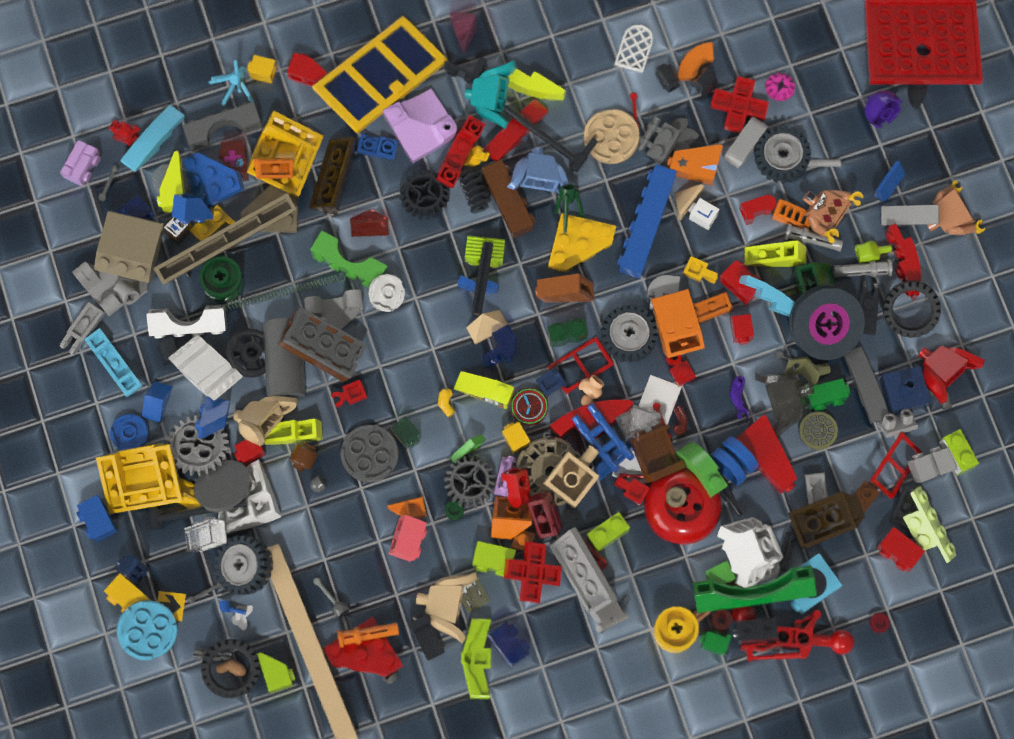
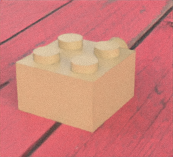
(573, 477)

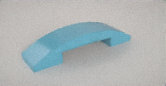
(113, 362)

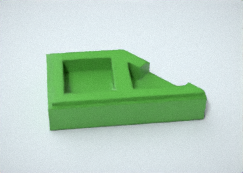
(470, 446)

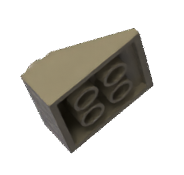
(129, 247)

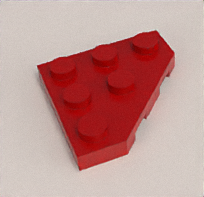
(369, 656)

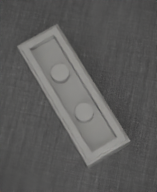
(910, 215)

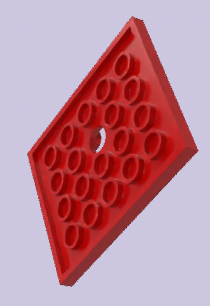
(945, 28)

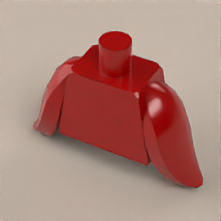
(944, 367)

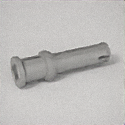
(805, 233)
(872, 268)

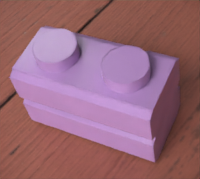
(80, 163)

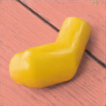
(443, 402)

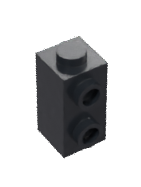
(756, 631)

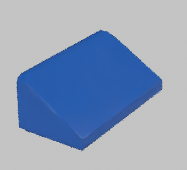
(890, 182)

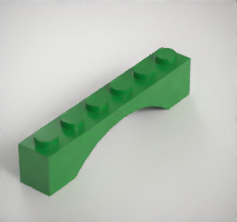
(792, 585)

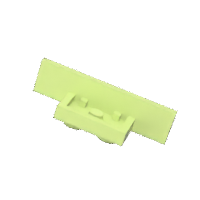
(926, 526)

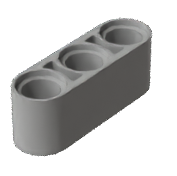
(745, 142)

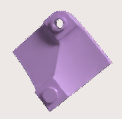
(420, 124)

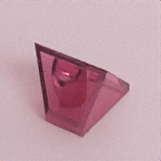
(464, 28)

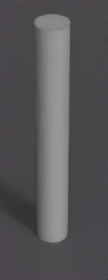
(825, 163)

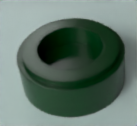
(454, 511)

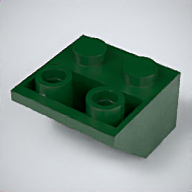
(812, 275)

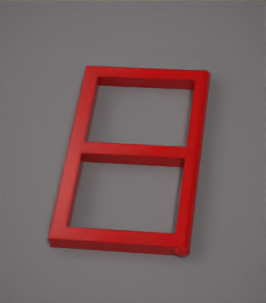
(573, 353)
(888, 458)

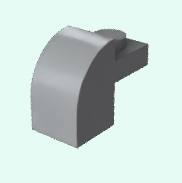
(661, 286)

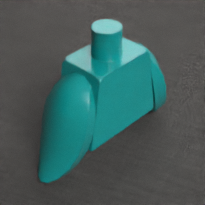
(490, 93)

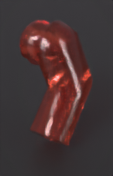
(682, 419)

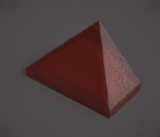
(369, 224)

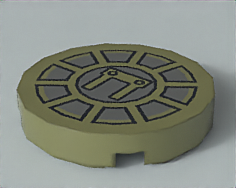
(818, 430)

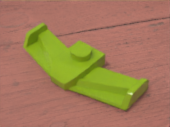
(477, 658)

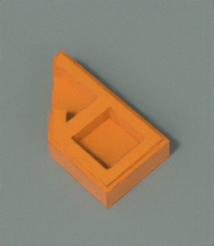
(413, 508)

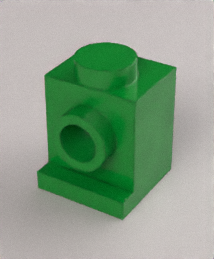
(715, 642)

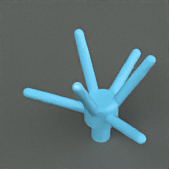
(236, 79)

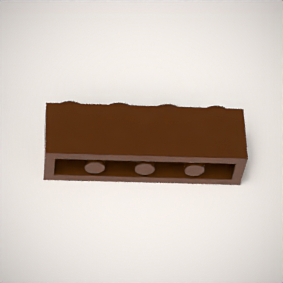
(507, 200)

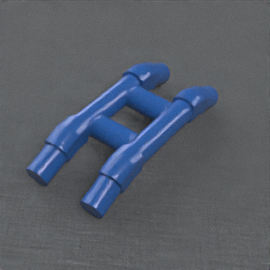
(603, 426)

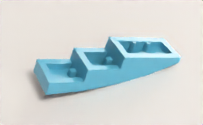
(150, 140)
(779, 301)

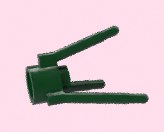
(567, 194)

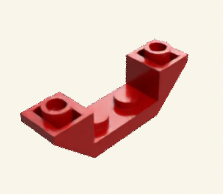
(459, 150)

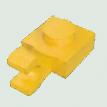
(475, 156)
(698, 269)

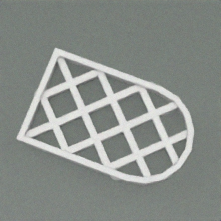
(627, 66)

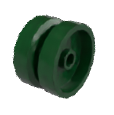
(217, 269)

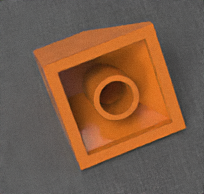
(509, 520)

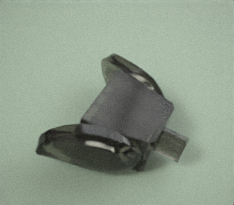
(786, 398)

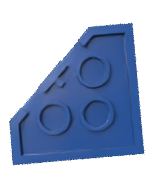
(212, 179)

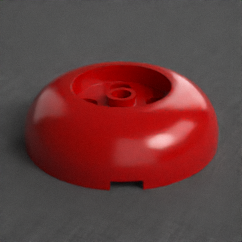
(663, 517)

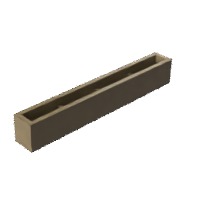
(225, 239)

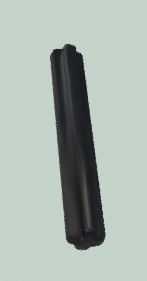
(482, 278)

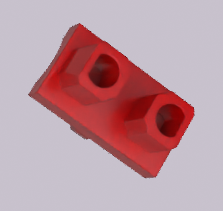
(124, 132)

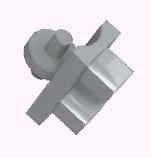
(893, 425)

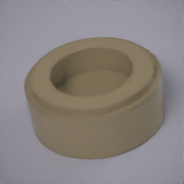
(676, 497)

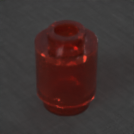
(721, 614)

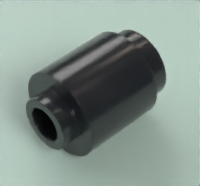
(667, 77)

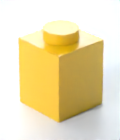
(262, 69)
(515, 437)

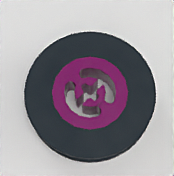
(835, 339)

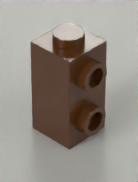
(866, 494)

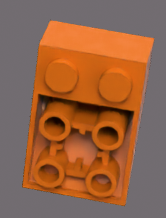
(677, 323)

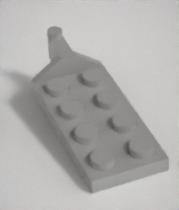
(588, 580)

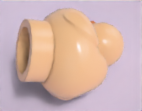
(592, 388)

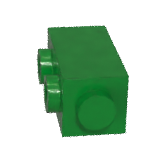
(827, 394)

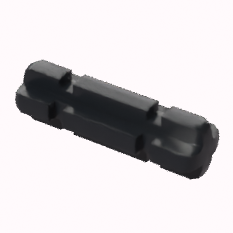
(786, 550)

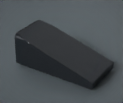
(904, 506)

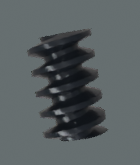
(473, 192)

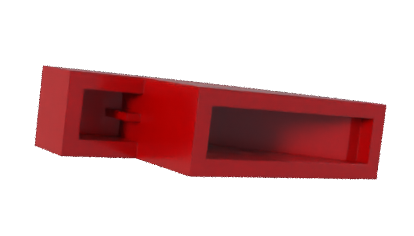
(609, 409)

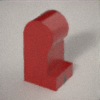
(756, 207)
(517, 485)

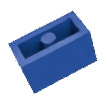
(96, 519)

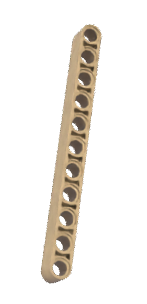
(310, 646)

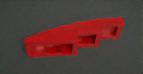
(510, 137)

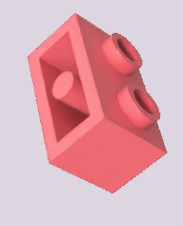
(408, 538)

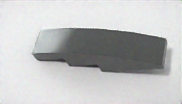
(866, 384)

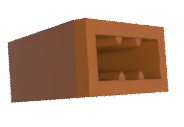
(565, 289)

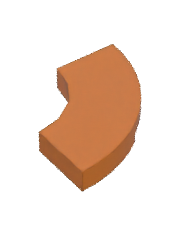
(695, 60)

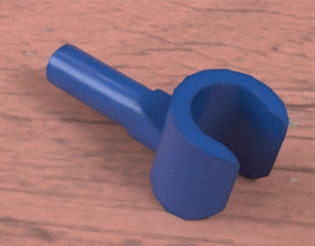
(225, 607)

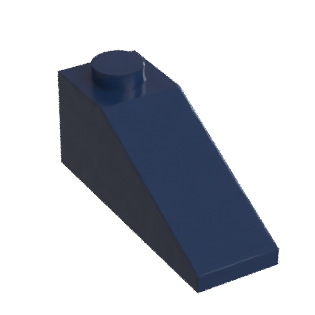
(132, 568)

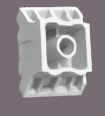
(205, 368)
(751, 551)

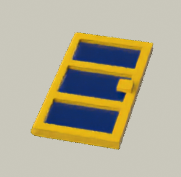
(379, 74)

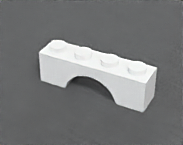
(163, 323)

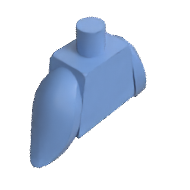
(538, 172)

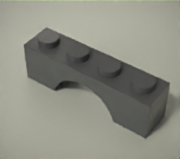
(200, 131)

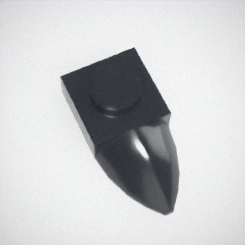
(916, 94)

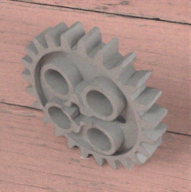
(194, 461)

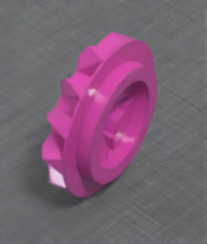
(784, 93)

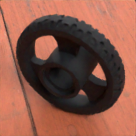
(235, 345)

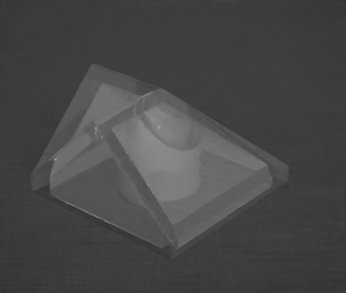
(637, 420)

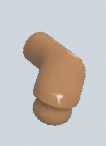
(232, 666)

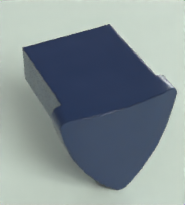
(551, 381)

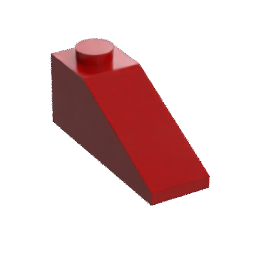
(305, 70)

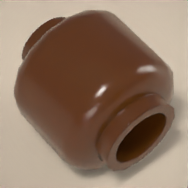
(303, 456)

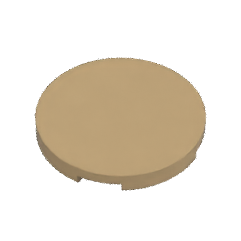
(616, 136)

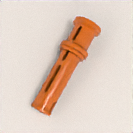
(392, 629)

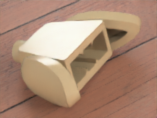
(262, 416)
(444, 603)

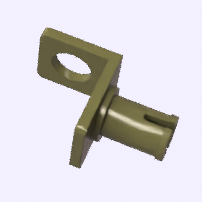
(808, 369)

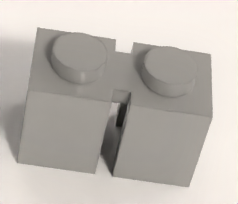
(932, 464)

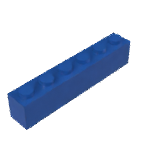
(647, 221)

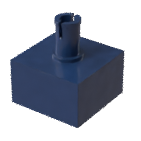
(904, 390)

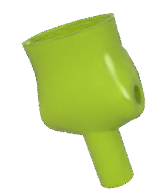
(870, 251)

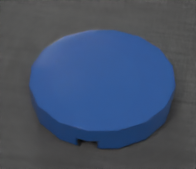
(129, 432)

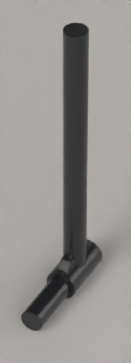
(576, 160)
(157, 517)

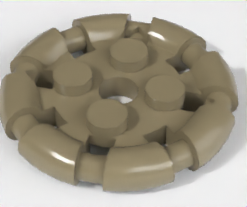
(543, 461)

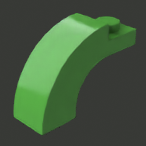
(703, 467)

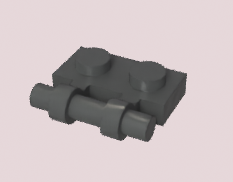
(664, 142)

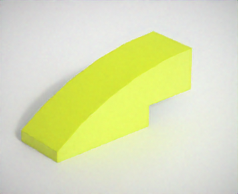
(535, 86)
(295, 432)

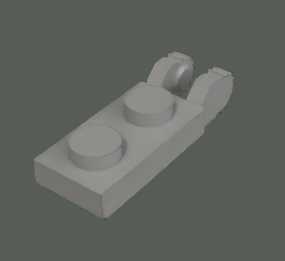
(82, 327)

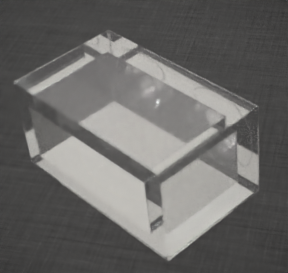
(205, 535)

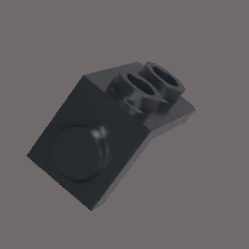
(468, 76)
(426, 637)

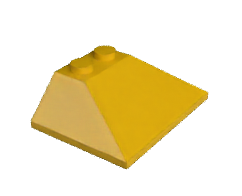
(287, 140)
(139, 478)

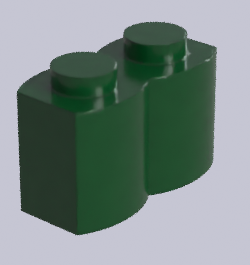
(562, 333)

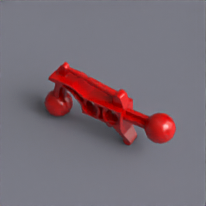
(840, 641)

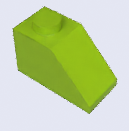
(276, 673)

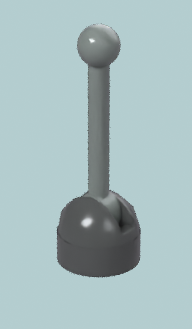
(340, 608)

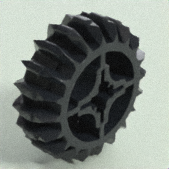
(412, 186)

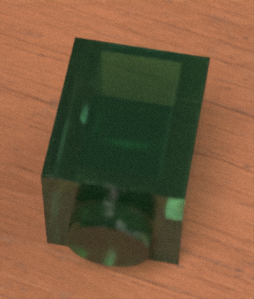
(406, 433)

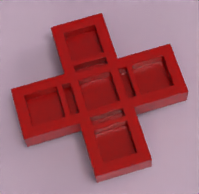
(739, 104)
(532, 572)

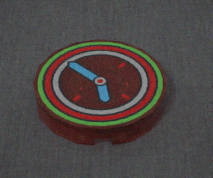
(529, 406)

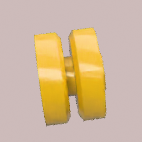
(679, 618)

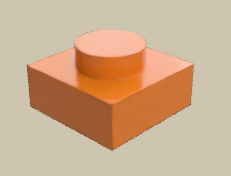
(520, 539)

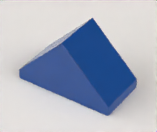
(156, 401)

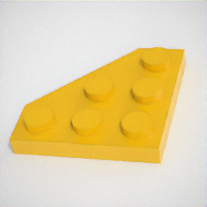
(580, 243)

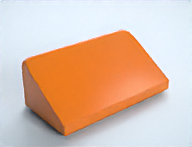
(273, 168)

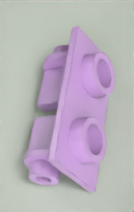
(501, 486)

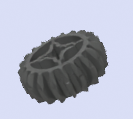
(463, 477)

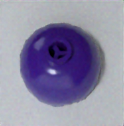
(882, 107)

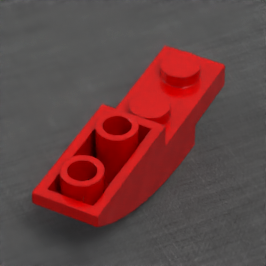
(906, 252)

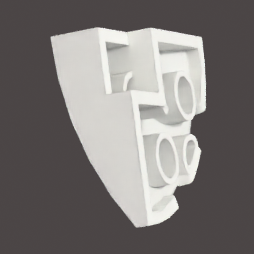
(261, 504)

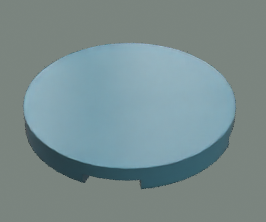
(146, 630)

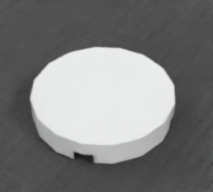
(386, 292)

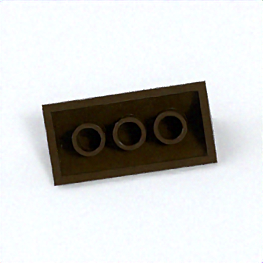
(334, 175)

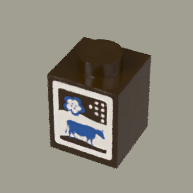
(176, 230)

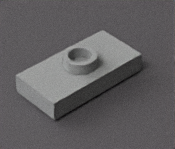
(815, 487)

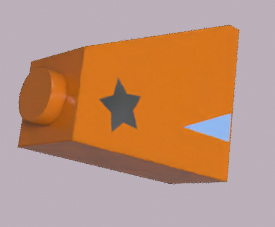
(696, 163)

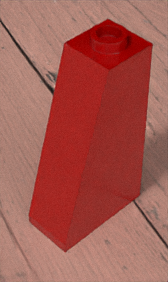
(768, 452)

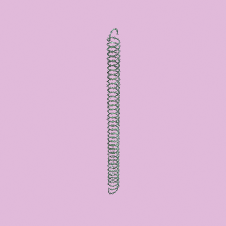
(283, 292)

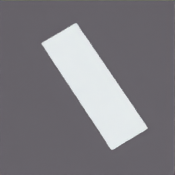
(659, 392)

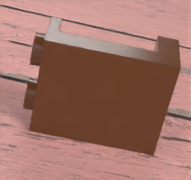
(655, 453)

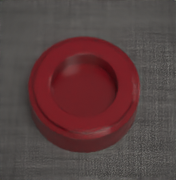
(879, 622)

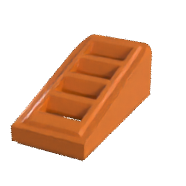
(790, 207)

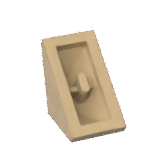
(685, 198)
(485, 325)

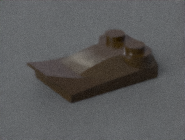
(826, 519)

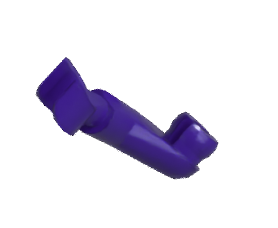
(735, 395)

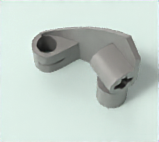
(108, 289)
(336, 310)

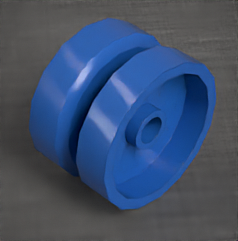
(734, 460)

